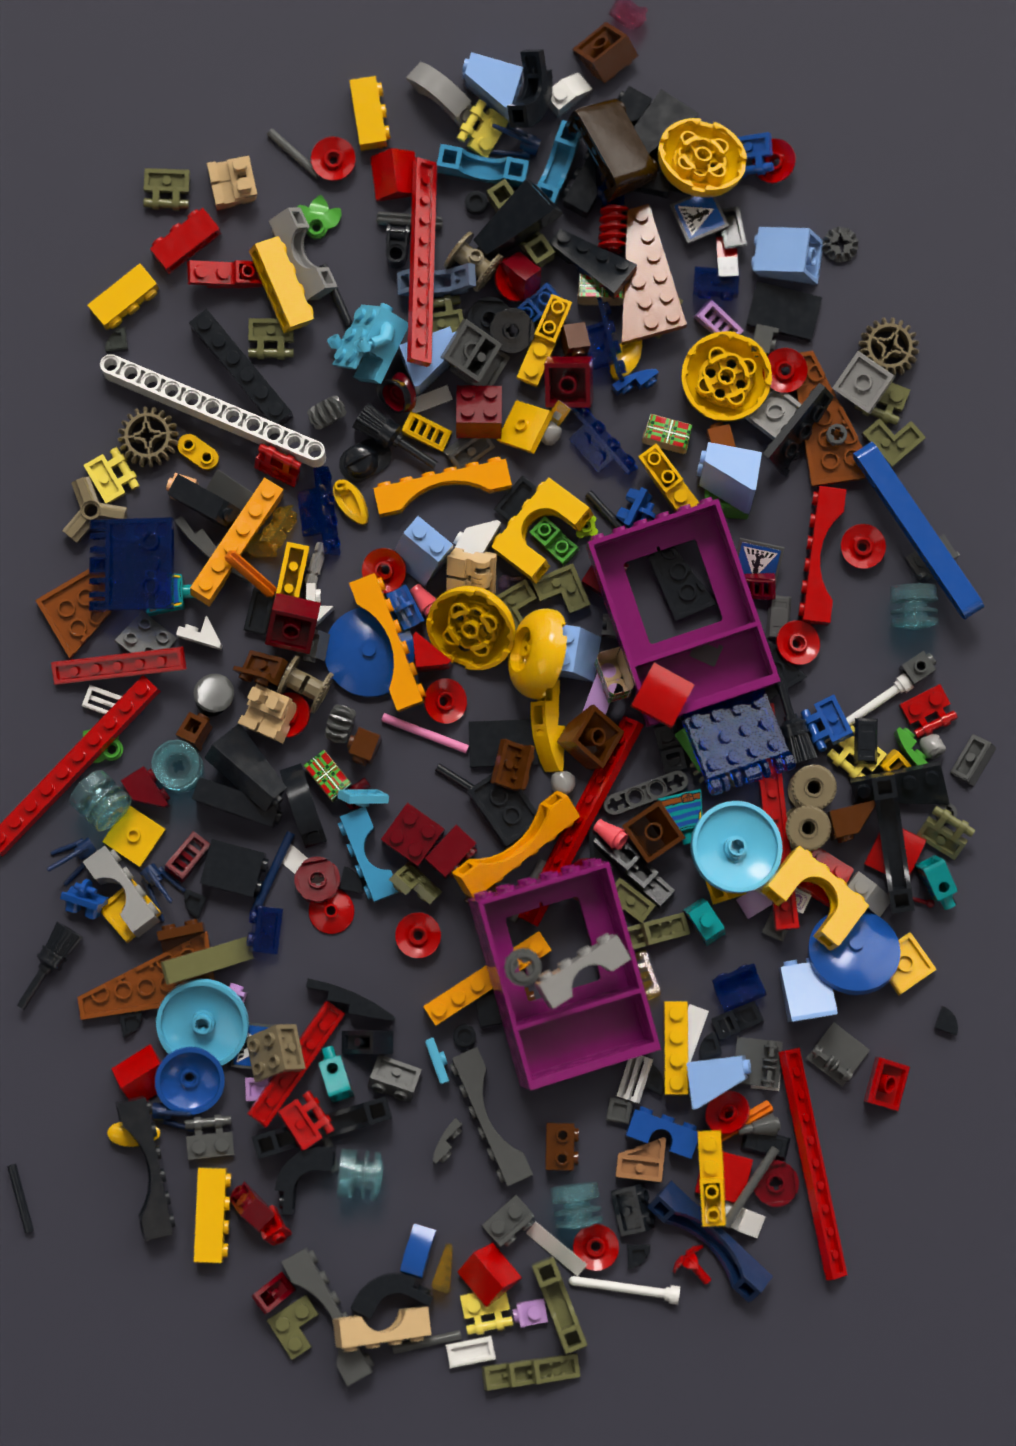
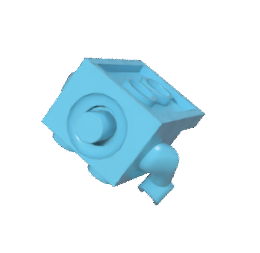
(374, 337)

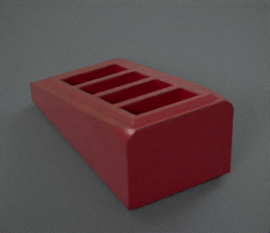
(761, 578)
(169, 866)

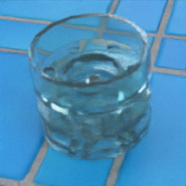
(914, 606)
(177, 753)
(100, 800)
(359, 1174)
(576, 1205)

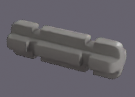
(315, 564)

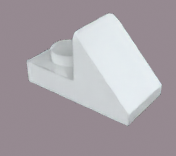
(314, 594)
(207, 636)
(746, 1221)

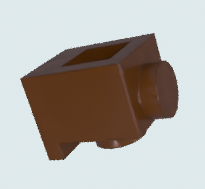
(188, 729)

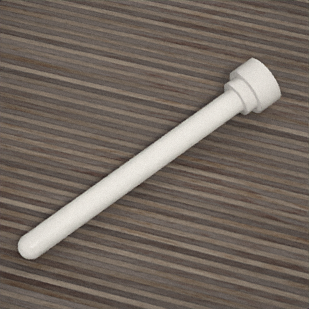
(902, 685)
(669, 1294)

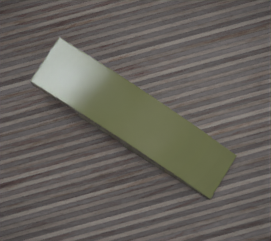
(658, 930)
(206, 960)
(530, 1371)

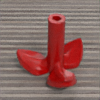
(691, 1262)

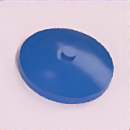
(362, 653)
(862, 960)

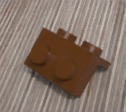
(262, 668)
(512, 765)
(173, 936)

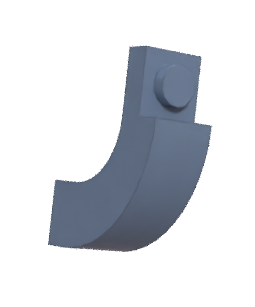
(448, 281)

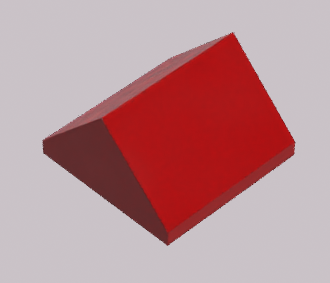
(393, 174)
(428, 657)
(138, 1073)
(886, 1083)
(488, 1274)

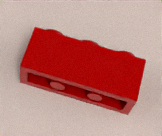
(185, 240)

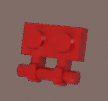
(278, 464)
(925, 704)
(300, 1124)

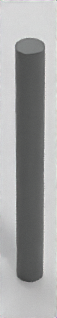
(751, 1185)

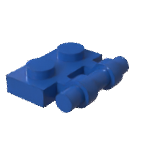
(757, 147)
(834, 721)

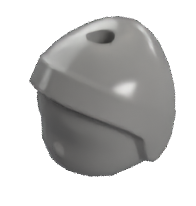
(551, 434)
(932, 746)
(563, 782)

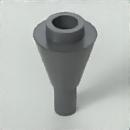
(764, 1126)

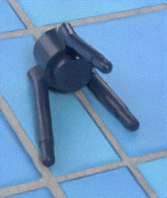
(529, 142)
(83, 849)
(153, 876)
(162, 1114)

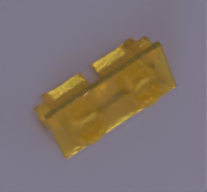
(282, 519)

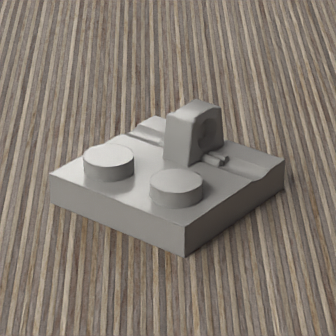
(863, 382)
(774, 413)

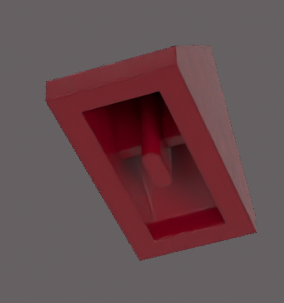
(523, 275)
(273, 1293)

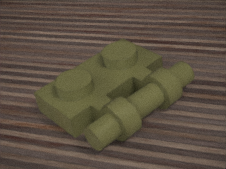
(166, 181)
(448, 318)
(269, 331)
(893, 398)
(943, 838)

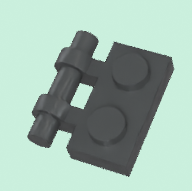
(209, 1144)

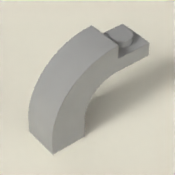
(442, 91)

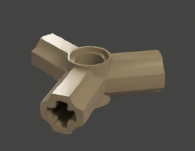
(87, 498)

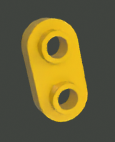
(197, 452)

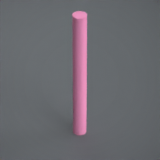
(425, 733)

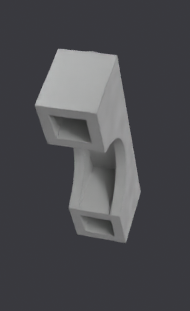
(291, 228)
(137, 912)
(556, 986)

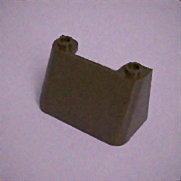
(613, 146)

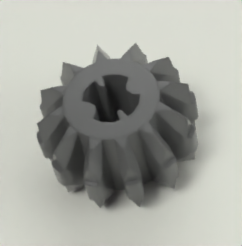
(326, 412)
(340, 724)

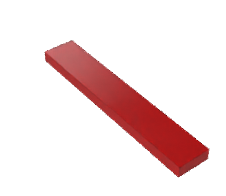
(118, 665)
(283, 1083)

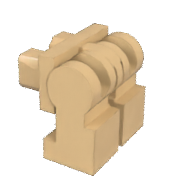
(232, 182)
(471, 570)
(268, 713)

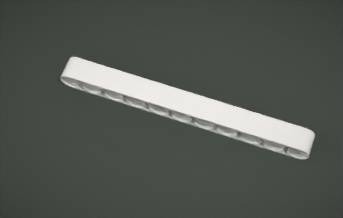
(206, 402)

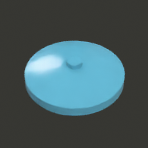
(736, 847)
(205, 1017)

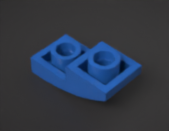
(537, 303)
(642, 379)
(417, 1251)

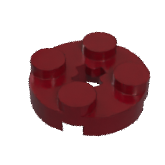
(317, 893)
(785, 1192)

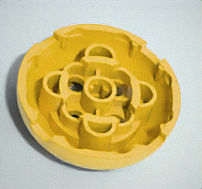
(690, 150)
(713, 353)
(486, 646)
(537, 653)

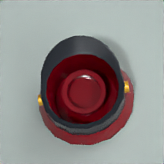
(398, 393)

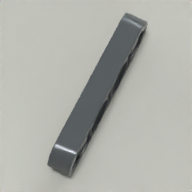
(644, 790)

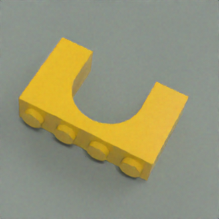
(547, 501)
(845, 905)

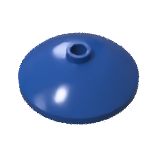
(192, 1094)

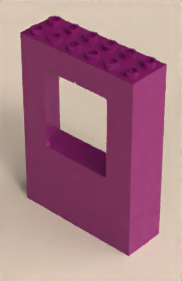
(745, 657)
(603, 1019)

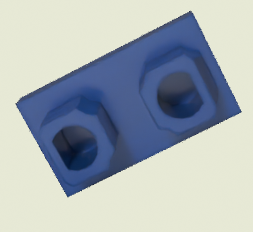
(640, 509)
(405, 607)
(85, 896)

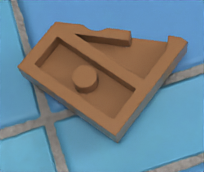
(642, 1162)

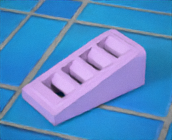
(717, 311)

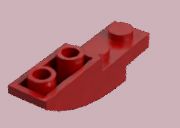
(223, 274)

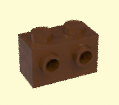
(363, 746)
(560, 1146)

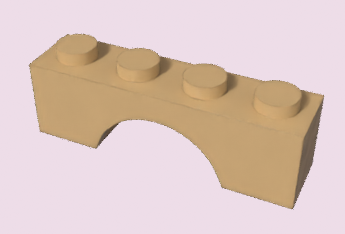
(354, 1332)

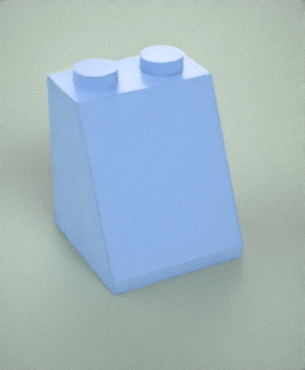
(493, 81)
(787, 254)
(424, 376)
(730, 474)
(423, 551)
(580, 654)
(804, 992)
(715, 1076)

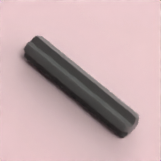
(402, 220)

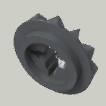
(834, 252)
(533, 969)

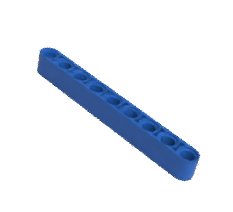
(918, 530)

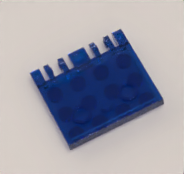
(135, 564)
(737, 737)

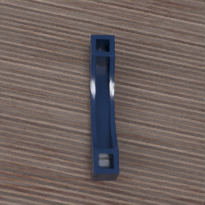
(744, 1272)

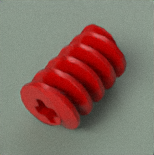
(612, 227)

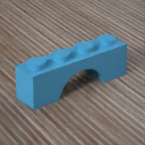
(559, 162)
(461, 163)
(357, 827)

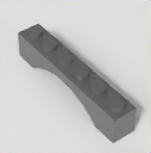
(510, 1160)
(304, 1272)

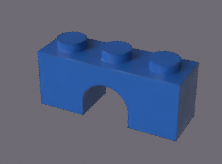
(683, 1137)

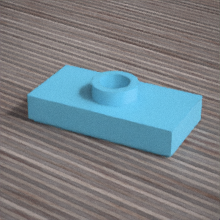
(363, 797)
(438, 1059)

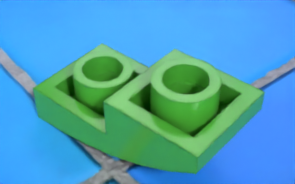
(554, 540)
(906, 741)

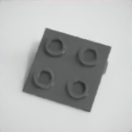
(145, 635)
(838, 1054)
(763, 1060)

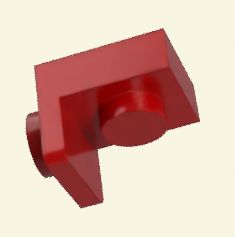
(275, 1231)

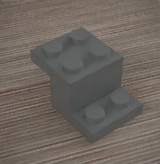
(474, 355)

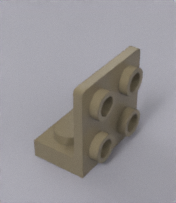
(275, 1051)

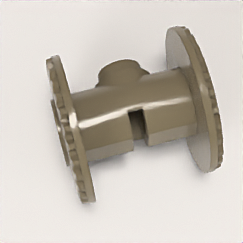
(464, 253)
(305, 684)
(820, 778)
(818, 825)

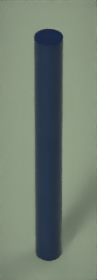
(275, 866)

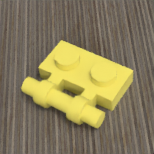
(484, 137)
(105, 479)
(848, 748)
(474, 1308)

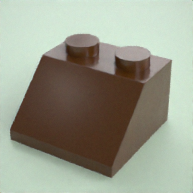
(606, 52)
(591, 738)
(848, 820)
(653, 831)

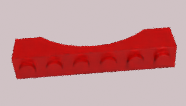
(817, 602)

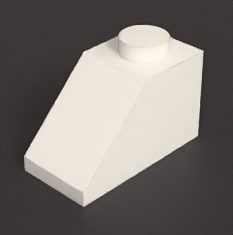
(568, 93)
(477, 537)

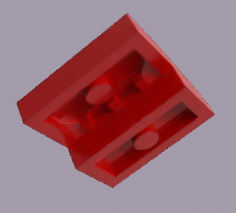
(662, 695)
(913, 846)
(735, 1175)

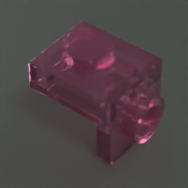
(628, 13)

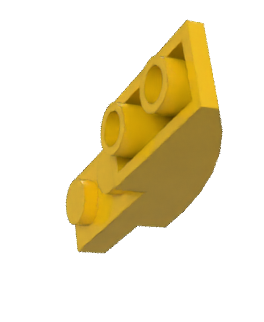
(544, 340)
(667, 478)
(547, 731)
(712, 1178)

